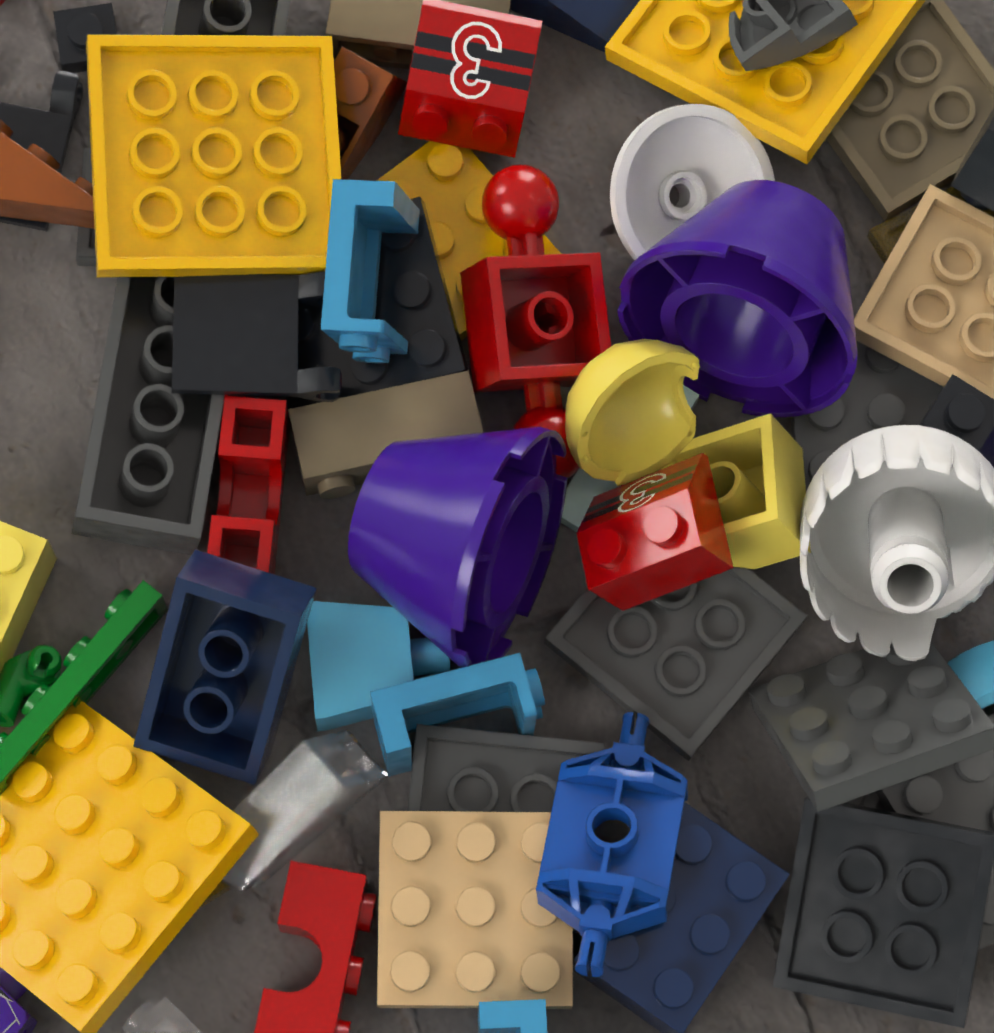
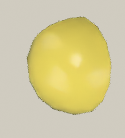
(631, 410)

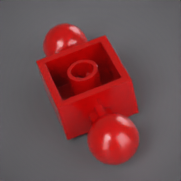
(525, 288)

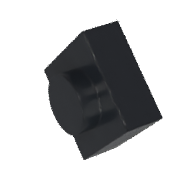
(72, 32)

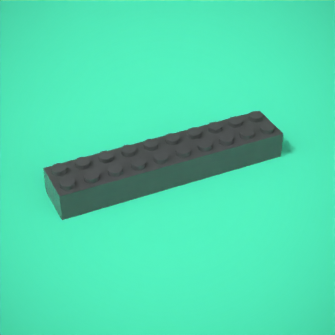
(149, 446)

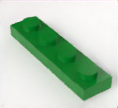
(87, 670)

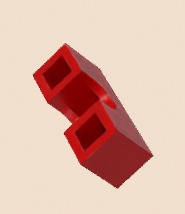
(251, 481)
(329, 911)

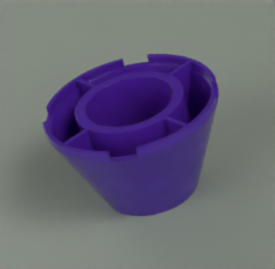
(755, 296)
(461, 533)

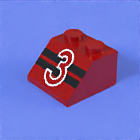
(469, 77)
(654, 535)

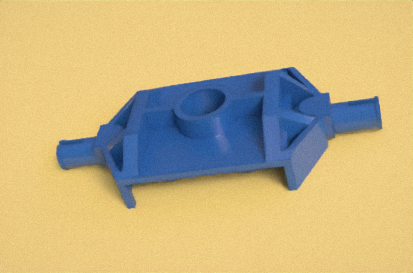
(621, 884)

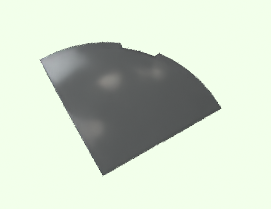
(785, 29)

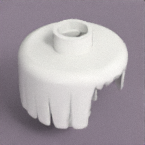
(897, 536)

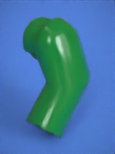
(23, 676)

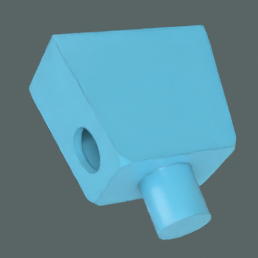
(360, 652)

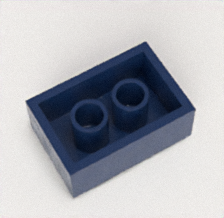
(224, 666)
(712, 908)

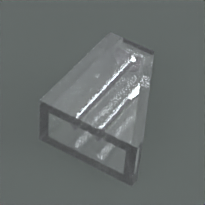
(301, 802)

